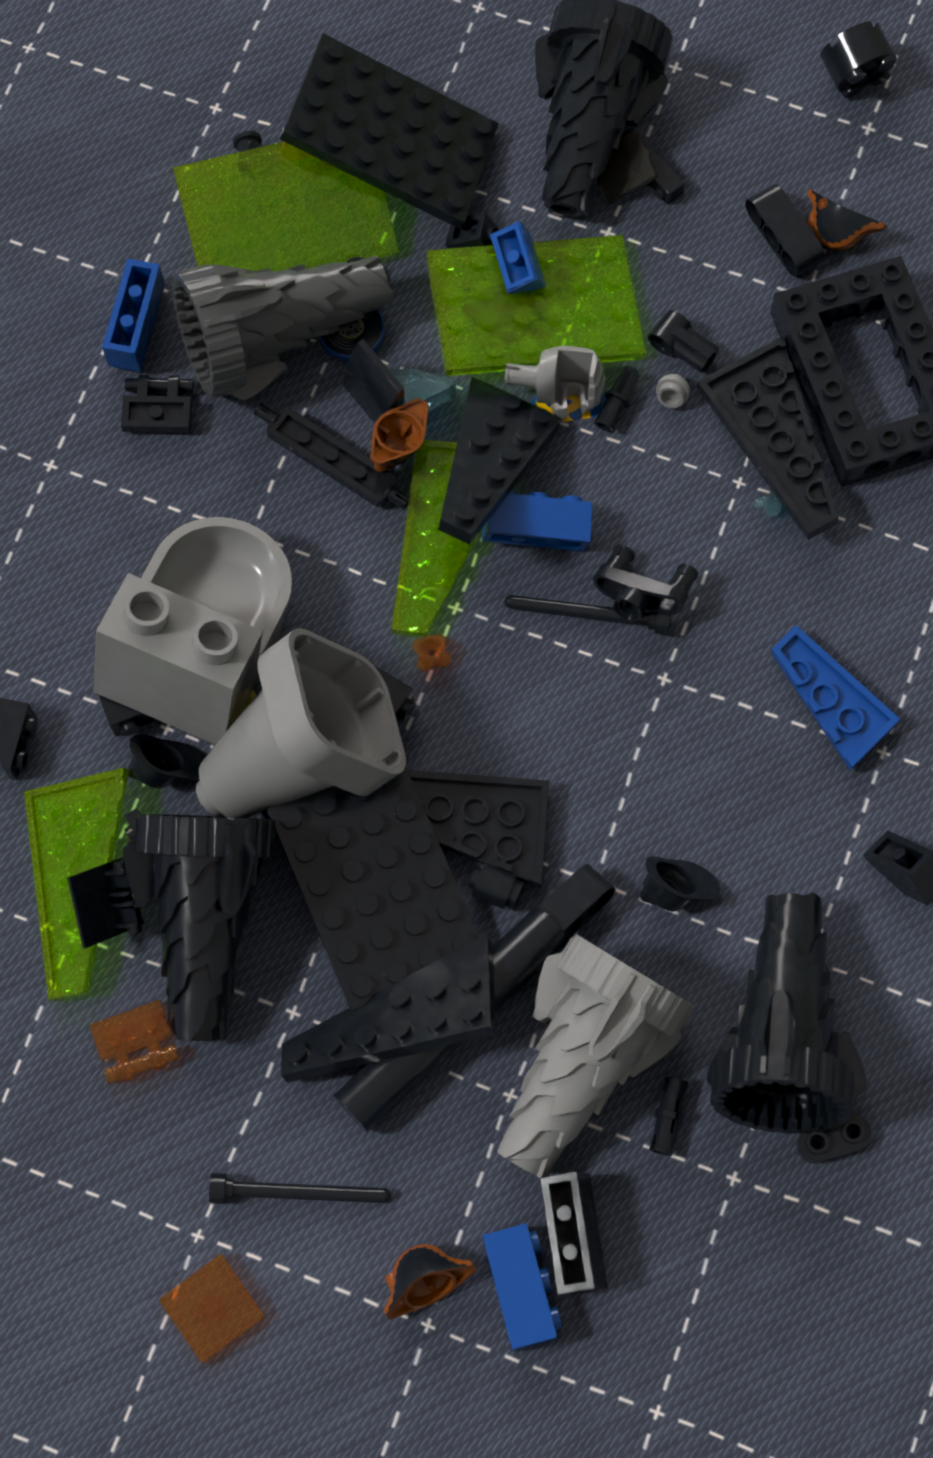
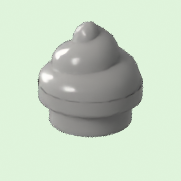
(672, 390)

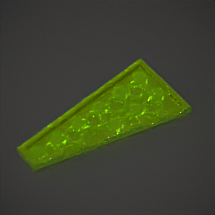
(429, 556)
(70, 832)

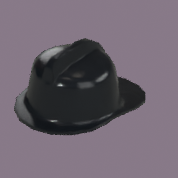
(161, 761)
(676, 883)

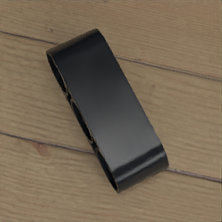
(785, 230)

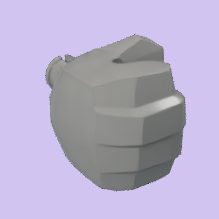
(560, 374)

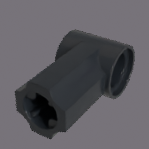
(677, 337)

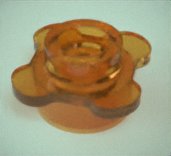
(428, 643)

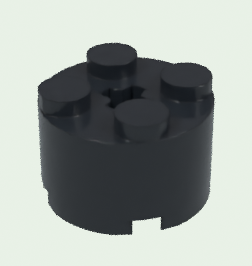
(859, 58)

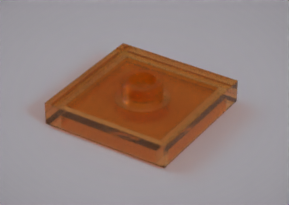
(211, 1308)

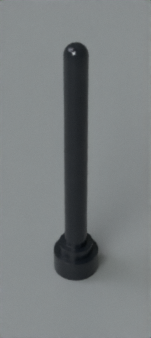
(655, 621)
(225, 1188)

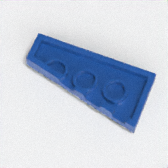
(838, 701)

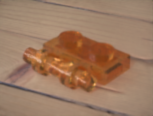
(132, 1031)

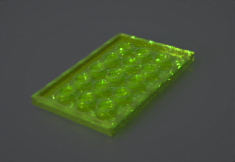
(281, 211)
(583, 305)

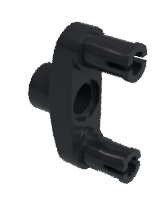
(636, 593)

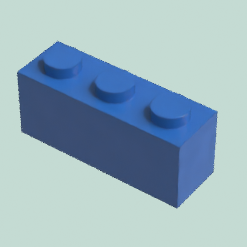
(133, 315)
(541, 522)
(521, 1287)

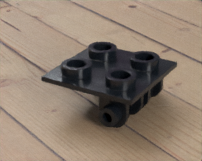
(104, 903)

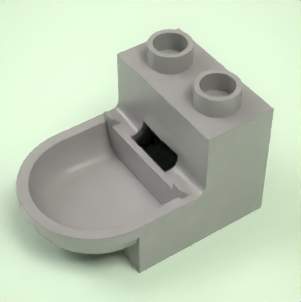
(194, 626)

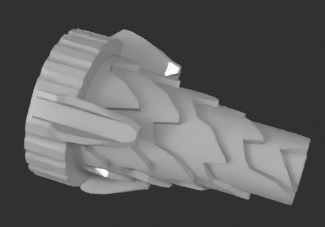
(601, 1032)

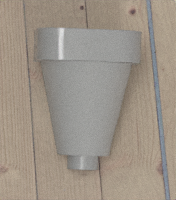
(309, 728)

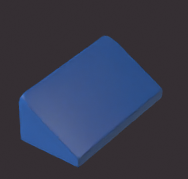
(517, 259)

